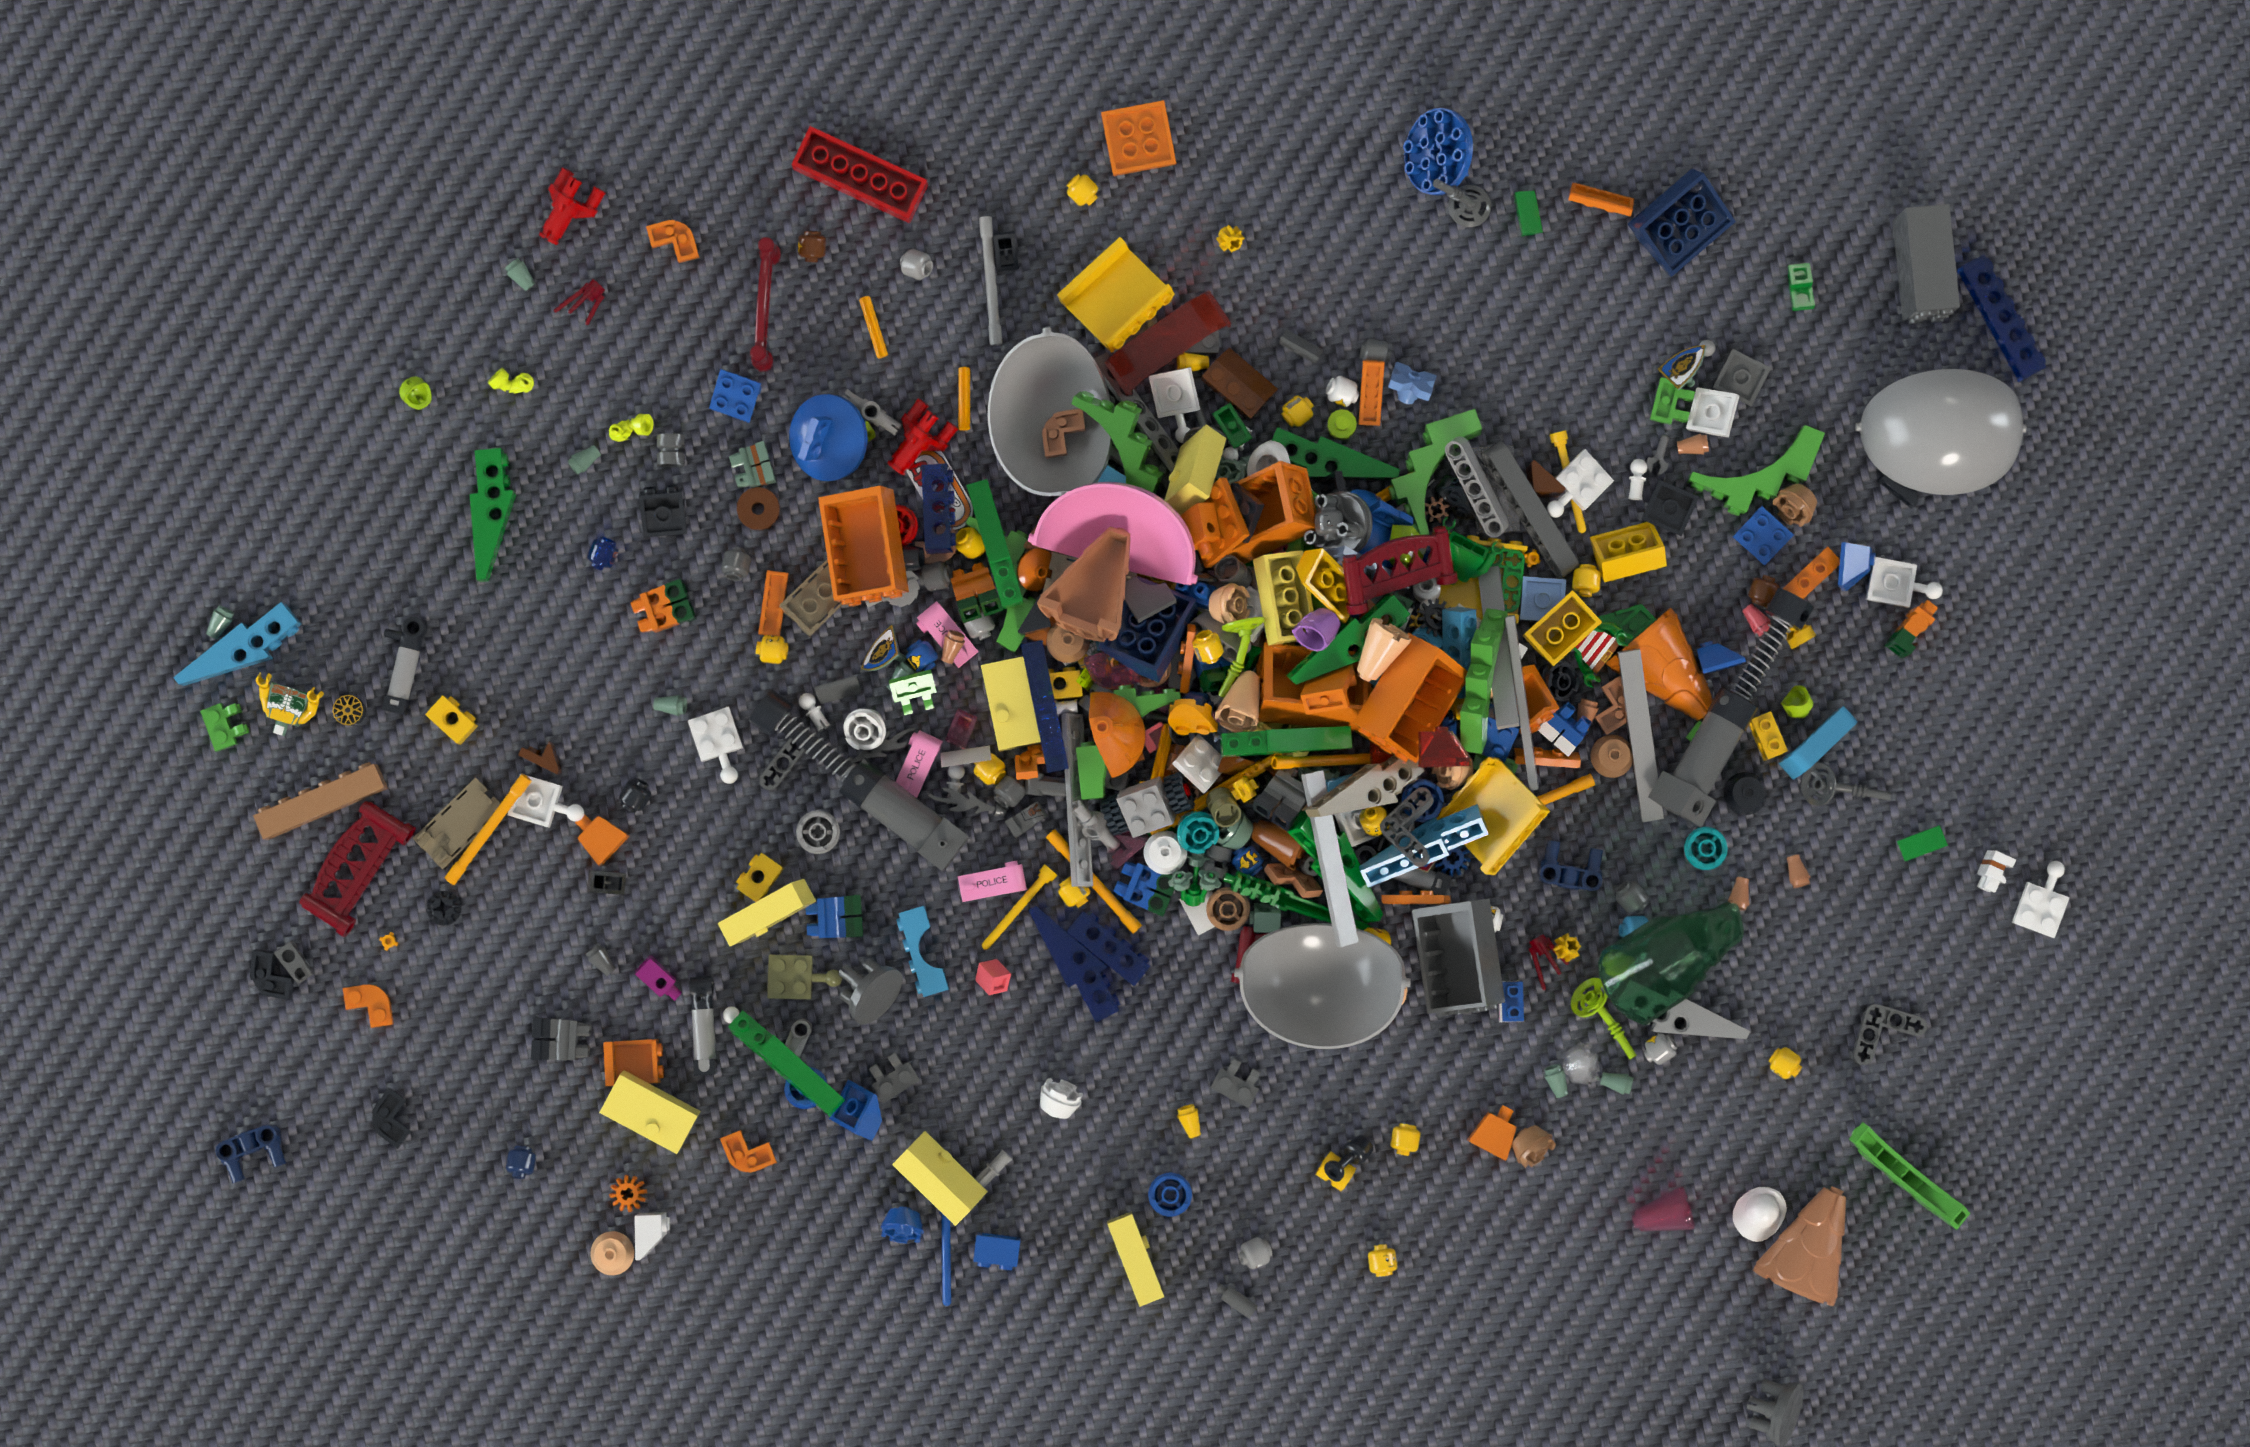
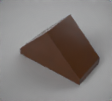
(1543, 482)

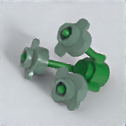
(1192, 893)

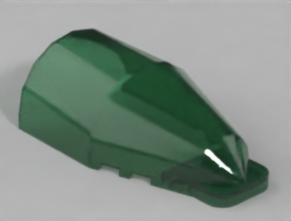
(1666, 959)

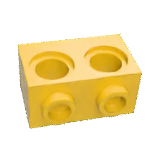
(1767, 736)

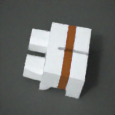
(1992, 870)

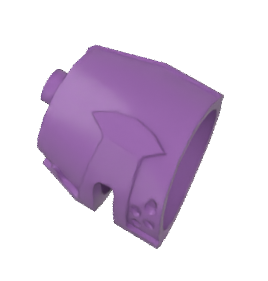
(1320, 629)

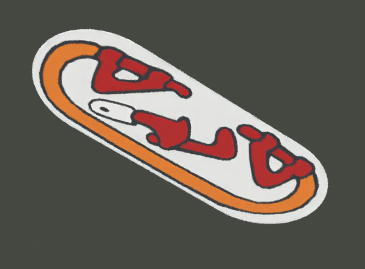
(962, 507)

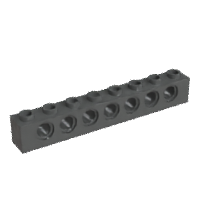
(1163, 451)

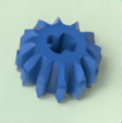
(1456, 864)

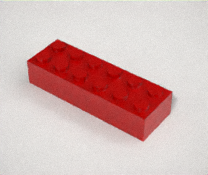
(859, 174)

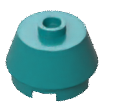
(1197, 831)
(1705, 848)

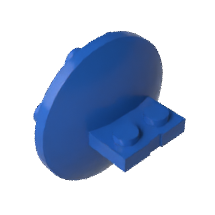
(1438, 149)
(828, 437)
(1383, 519)

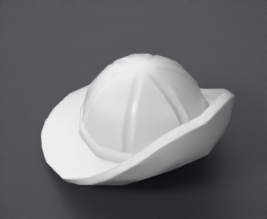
(1266, 455)
(1759, 1213)

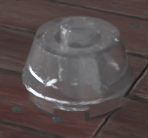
(1581, 1064)

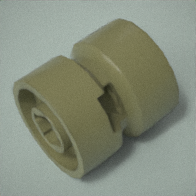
(1223, 807)

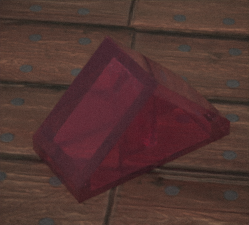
(961, 728)

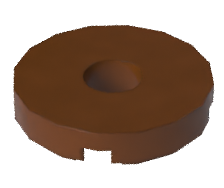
(749, 499)

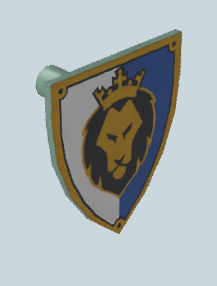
(1683, 366)
(883, 651)

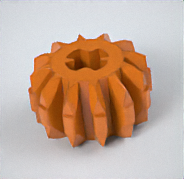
(625, 1186)

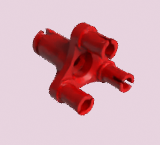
(566, 206)
(918, 438)

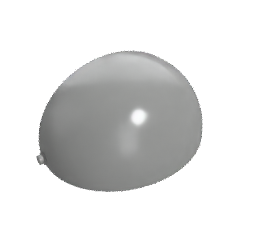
(1030, 387)
(1943, 431)
(1320, 992)

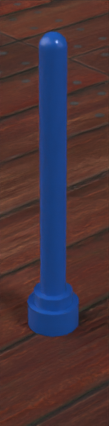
(946, 1260)

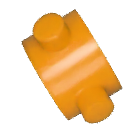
(1531, 558)
(388, 941)

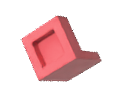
(1152, 737)
(993, 977)

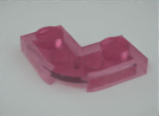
(1107, 676)

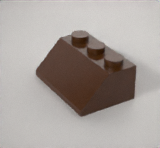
(1239, 384)

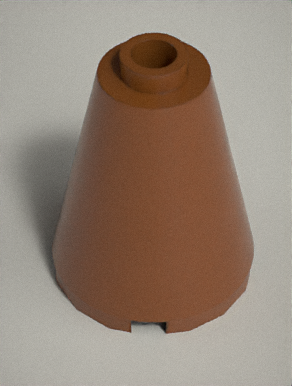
(1278, 843)

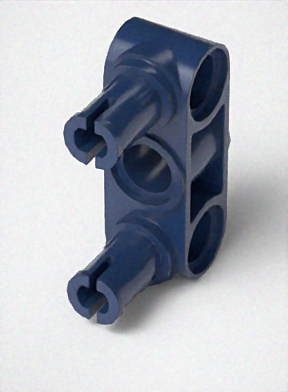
(1570, 876)
(248, 1143)

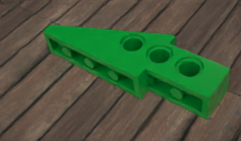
(1351, 463)
(486, 531)
(995, 544)
(1349, 633)
(1285, 741)
(1361, 897)
(785, 1063)

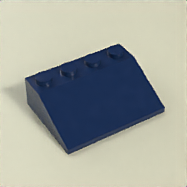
(1682, 221)
(1153, 642)

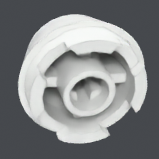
(864, 729)
(1164, 853)
(1060, 1098)

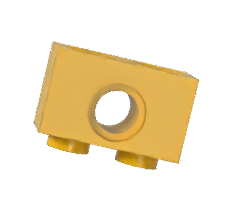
(1072, 688)
(439, 715)
(770, 870)

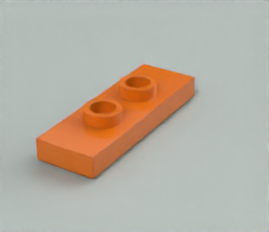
(1601, 199)
(1371, 392)
(1813, 573)
(773, 596)
(1185, 667)
(1549, 758)
(1425, 897)

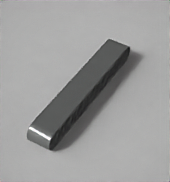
(1530, 510)

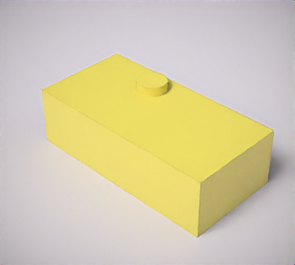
(1195, 469)
(1281, 595)
(1010, 704)
(766, 912)
(650, 1111)
(940, 1178)
(1135, 1258)

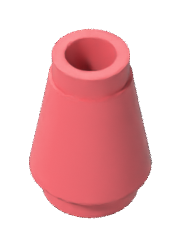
(1756, 619)

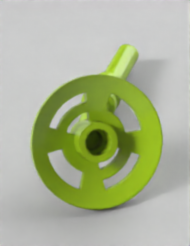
(1244, 629)
(1594, 1002)

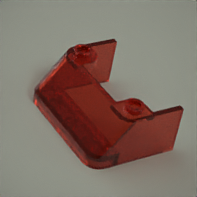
(1435, 748)

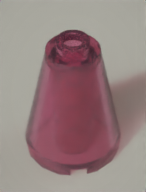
(1665, 1213)

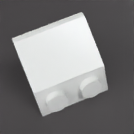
(649, 1231)

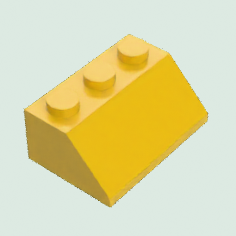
(1628, 551)
(1324, 580)
(1562, 628)

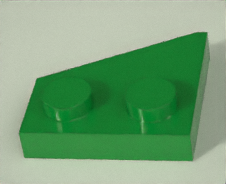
(1631, 620)

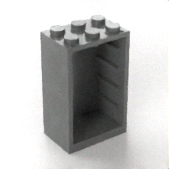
(1926, 264)
(1458, 957)

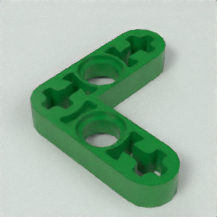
(1510, 570)

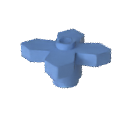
(1411, 384)

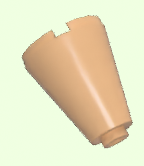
(1380, 649)
(1241, 704)

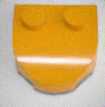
(1188, 717)

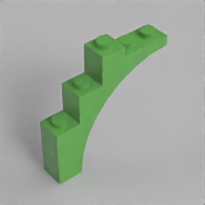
(1120, 425)
(1424, 461)
(1766, 483)
(1015, 615)
(1479, 680)
(1090, 762)
(1908, 1177)

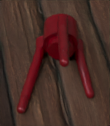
(590, 291)
(1541, 946)

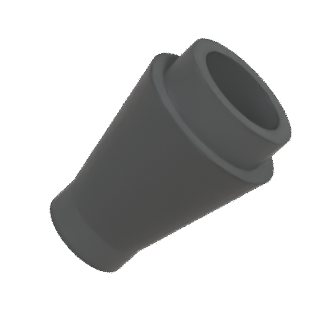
(599, 958)

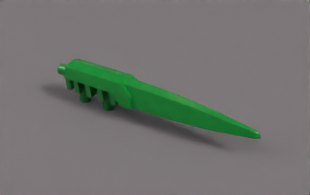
(1280, 897)

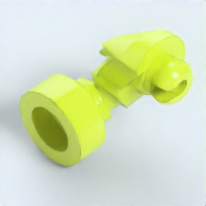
(520, 383)
(641, 424)

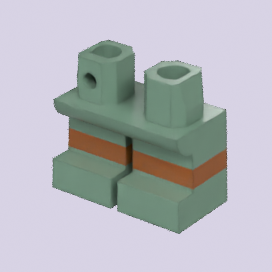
(756, 465)

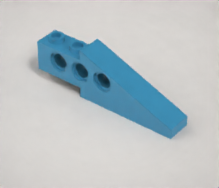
(223, 655)
(1435, 835)

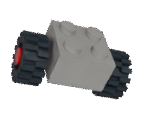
(1148, 805)

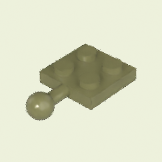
(793, 977)

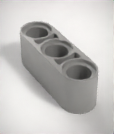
(1229, 640)

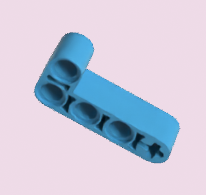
(1818, 743)

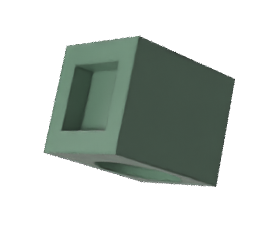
(1265, 918)

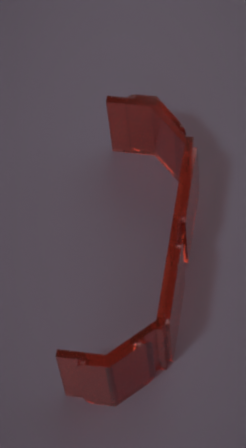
(1166, 340)

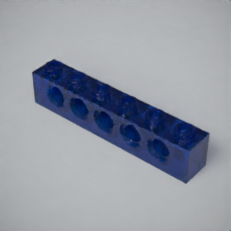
(2000, 330)

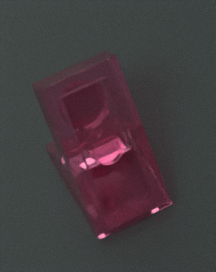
(1132, 846)

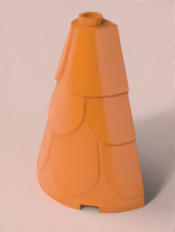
(1670, 666)
(1116, 731)

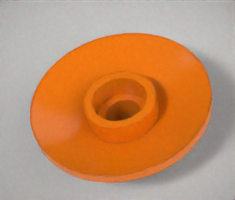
(1029, 567)

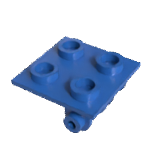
(735, 395)
(1763, 535)

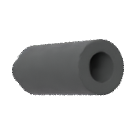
(1237, 1300)

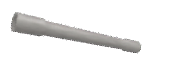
(994, 327)

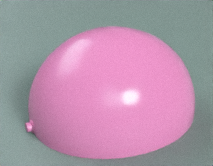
(1158, 534)

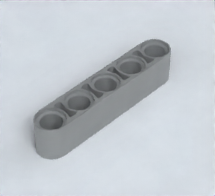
(1476, 497)

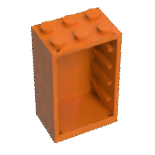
(1286, 512)
(863, 545)
(1281, 698)
(1411, 698)

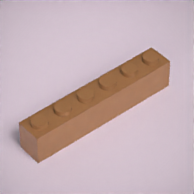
(320, 801)

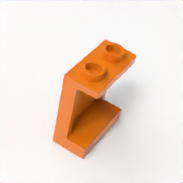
(1328, 690)
(1539, 698)
(635, 1057)

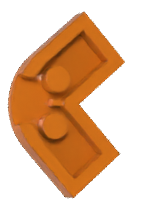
(676, 233)
(1027, 762)
(372, 997)
(746, 1159)

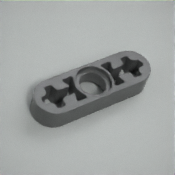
(777, 779)

